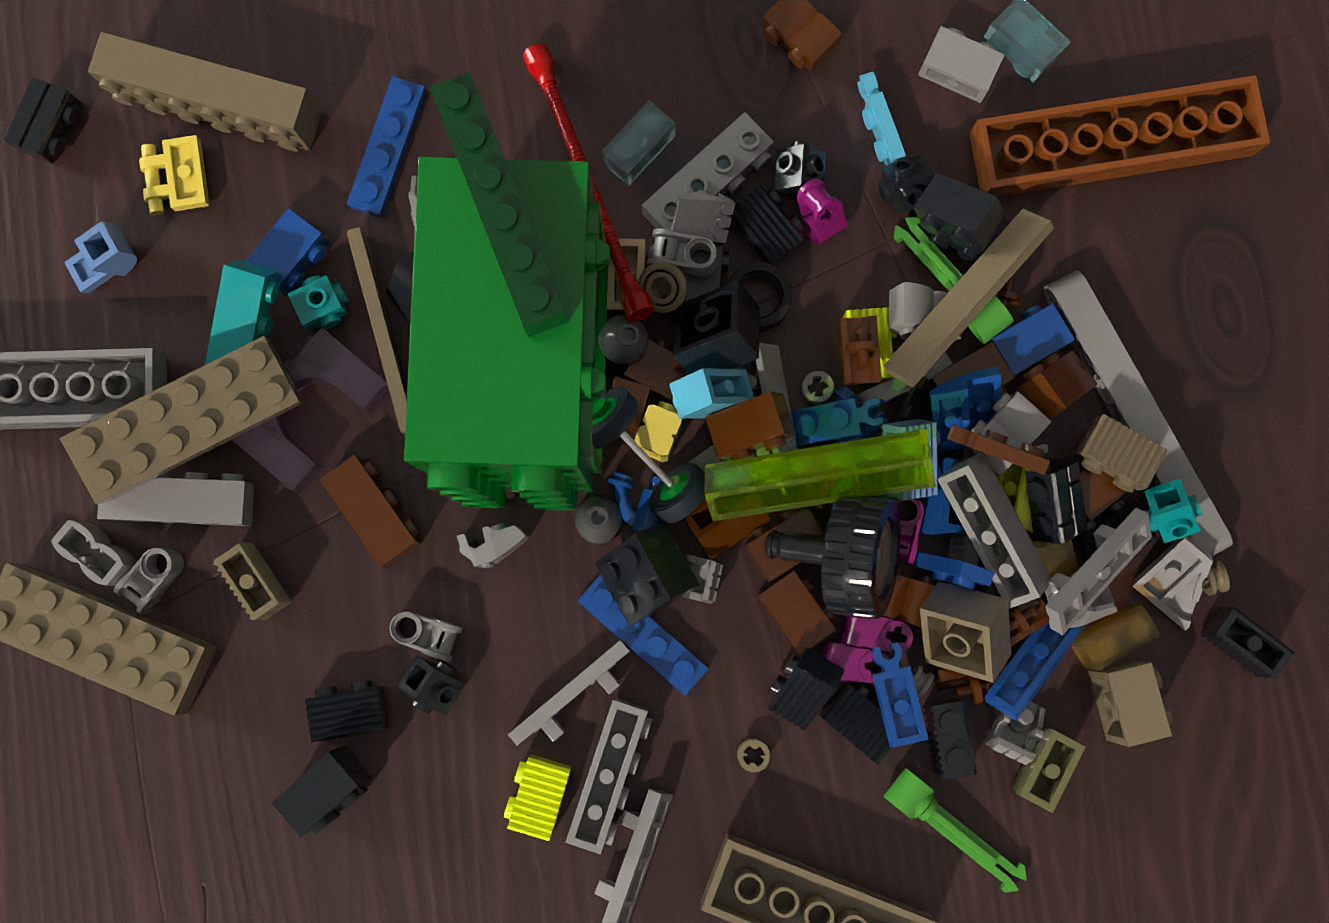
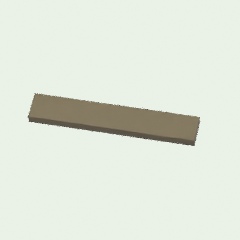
(968, 297)
(380, 323)

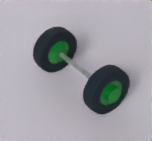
(678, 490)

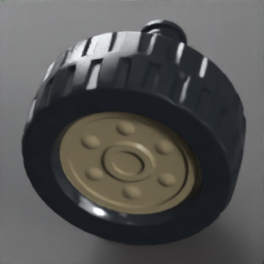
(855, 554)

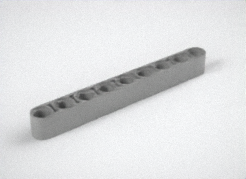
(1129, 397)

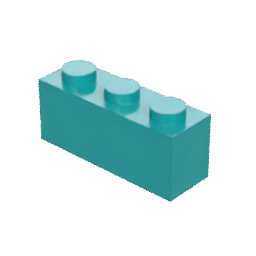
(242, 307)

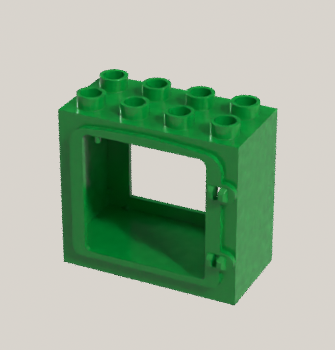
(481, 394)

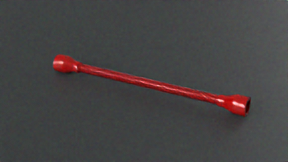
(634, 297)

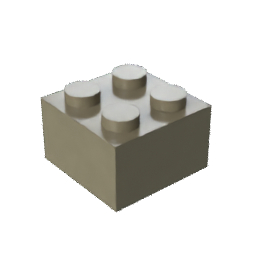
(966, 631)
(1131, 703)

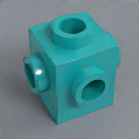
(319, 302)
(1172, 511)

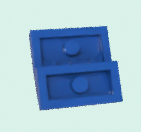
(964, 403)

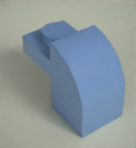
(101, 256)

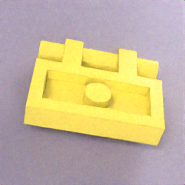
(184, 175)

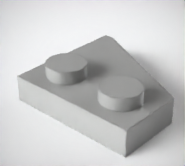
(1176, 580)

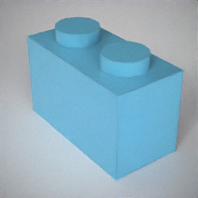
(710, 391)

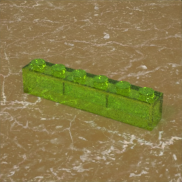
(819, 475)

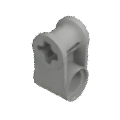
(680, 250)
(145, 583)
(427, 635)

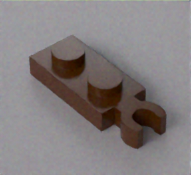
(995, 445)

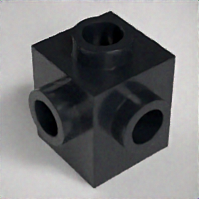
(797, 166)
(904, 182)
(431, 685)

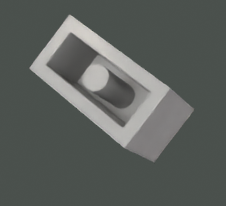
(961, 63)

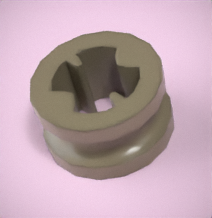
(1217, 579)
(752, 766)

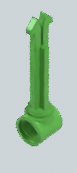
(993, 316)
(917, 800)

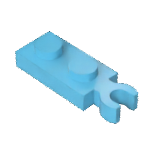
(878, 118)

